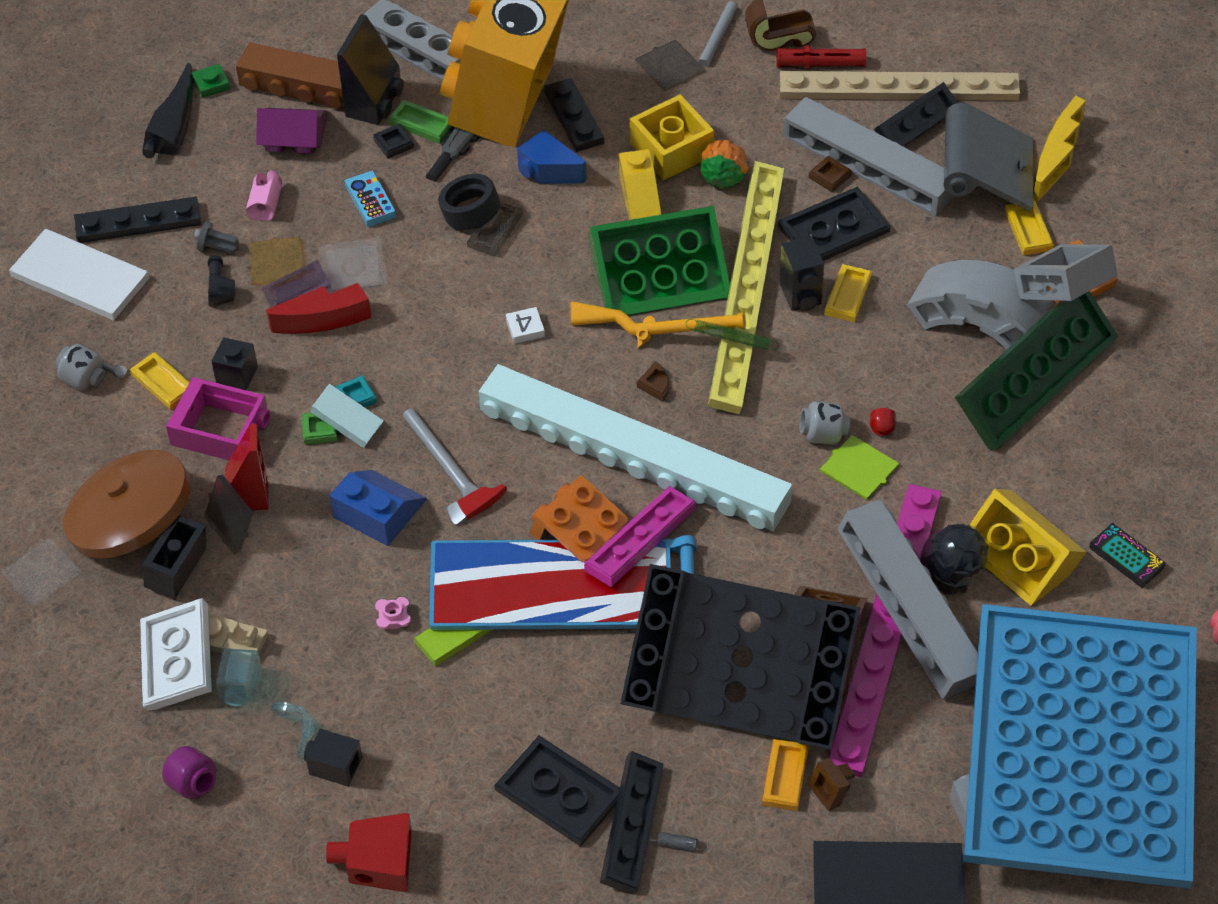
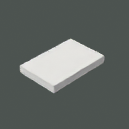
(175, 655)

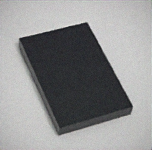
(836, 223)
(559, 790)

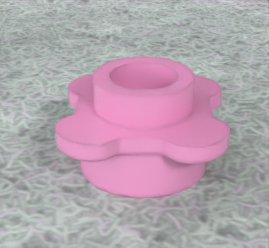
(396, 620)

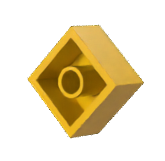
(672, 134)

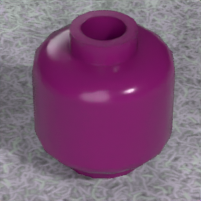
(189, 772)

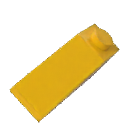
(639, 184)

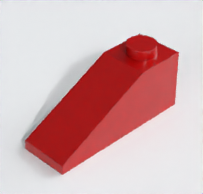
(248, 471)

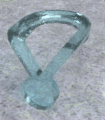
(308, 729)

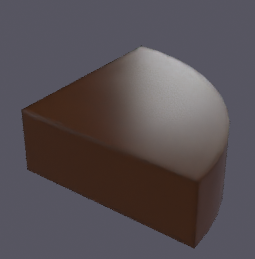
(654, 382)

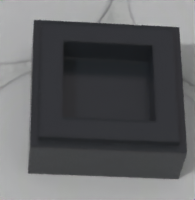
(393, 141)

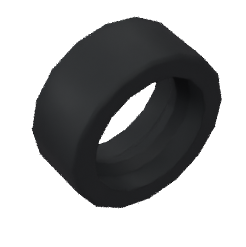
(472, 215)

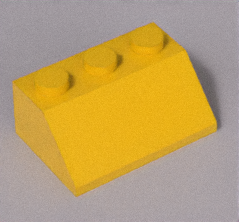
(1024, 546)

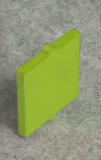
(859, 467)

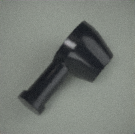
(220, 288)

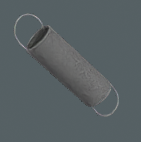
(677, 841)

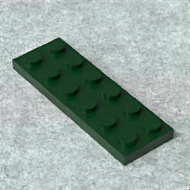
(1035, 368)

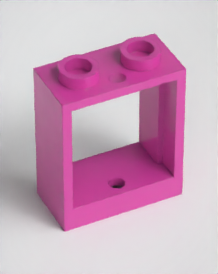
(202, 393)

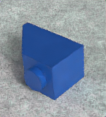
(550, 161)

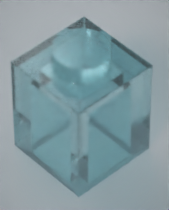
(238, 676)

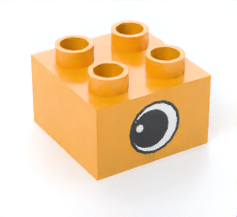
(501, 65)

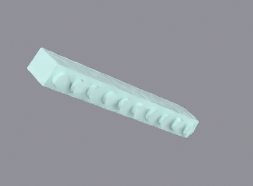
(635, 447)

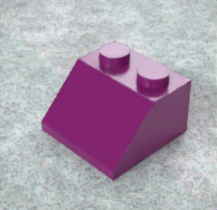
(290, 128)

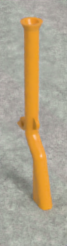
(590, 314)

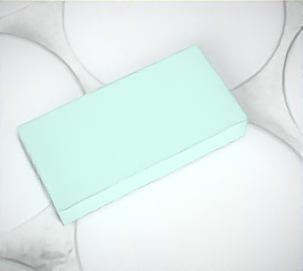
(346, 415)

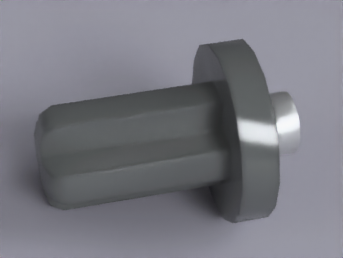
(210, 238)

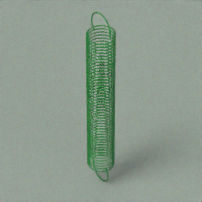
(730, 338)

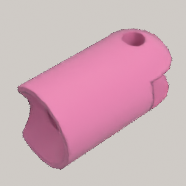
(264, 196)

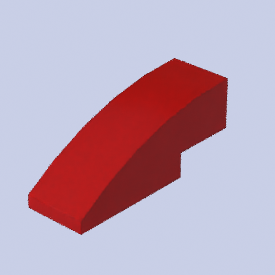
(320, 311)

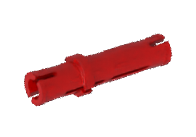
(821, 57)

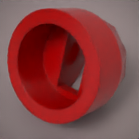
(883, 421)

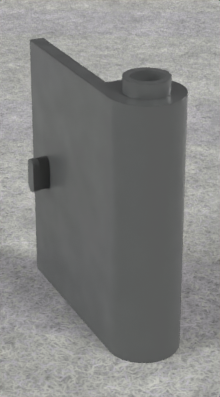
(987, 155)

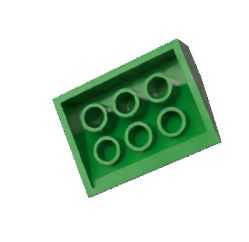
(660, 261)

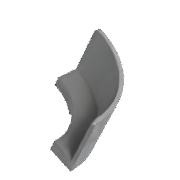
(977, 295)

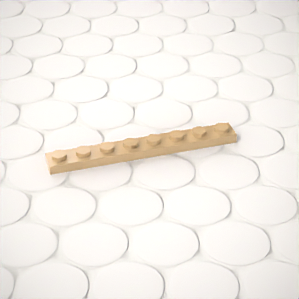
(897, 85)

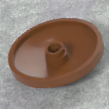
(127, 504)

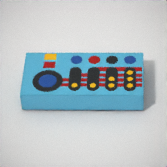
(370, 198)

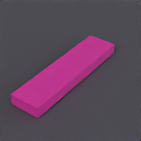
(639, 536)

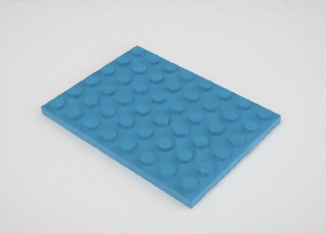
(1083, 746)

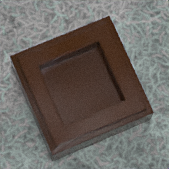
(830, 174)

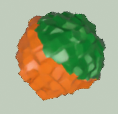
(723, 164)

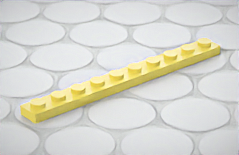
(747, 286)

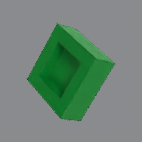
(210, 80)

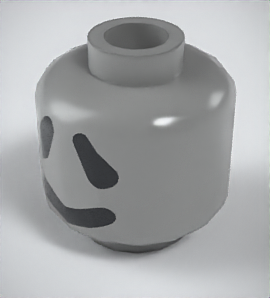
(79, 367)
(824, 423)

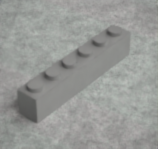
(868, 155)
(911, 597)

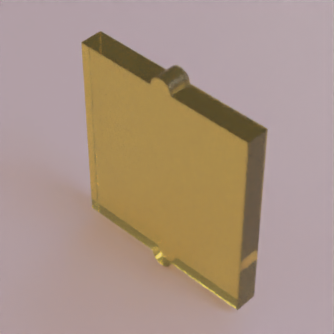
(274, 259)

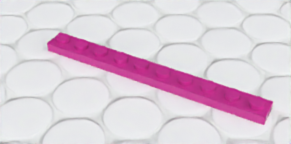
(879, 646)

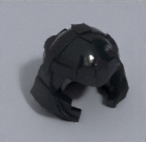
(954, 555)

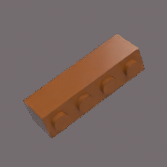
(290, 74)

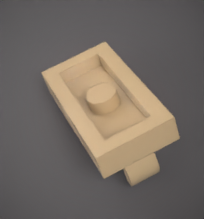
(234, 635)

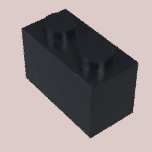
(801, 273)
(174, 557)

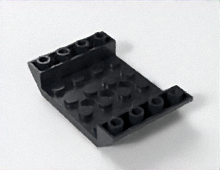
(688, 648)

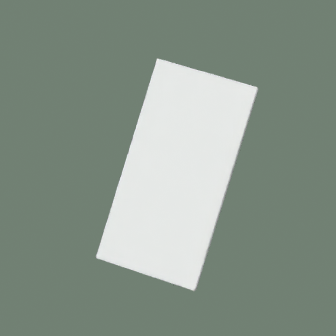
(79, 274)

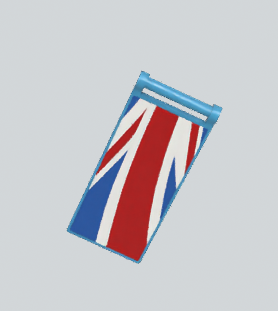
(536, 586)

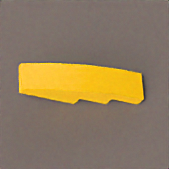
(1059, 147)

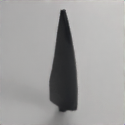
(170, 119)

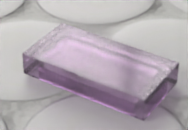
(296, 284)

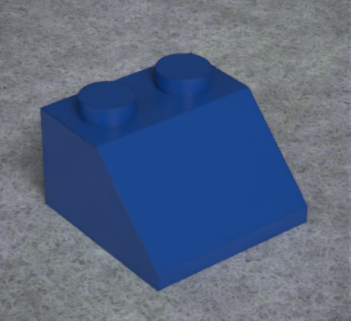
(374, 504)

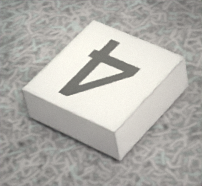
(525, 325)

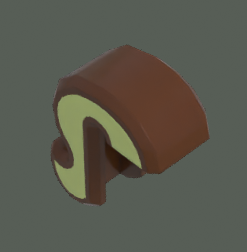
(778, 30)

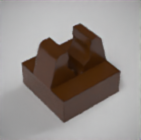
(831, 782)

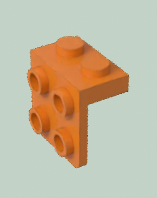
(579, 519)

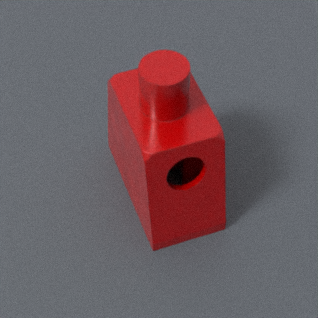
(376, 852)

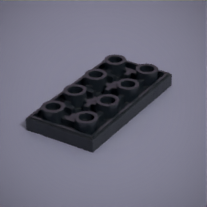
(888, 873)

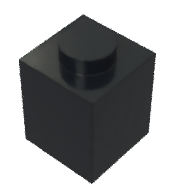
(234, 363)
(333, 757)

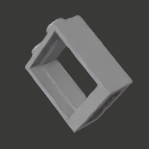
(1067, 270)

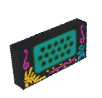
(1127, 555)

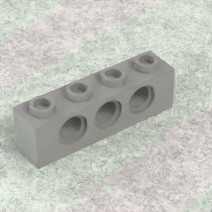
(412, 38)

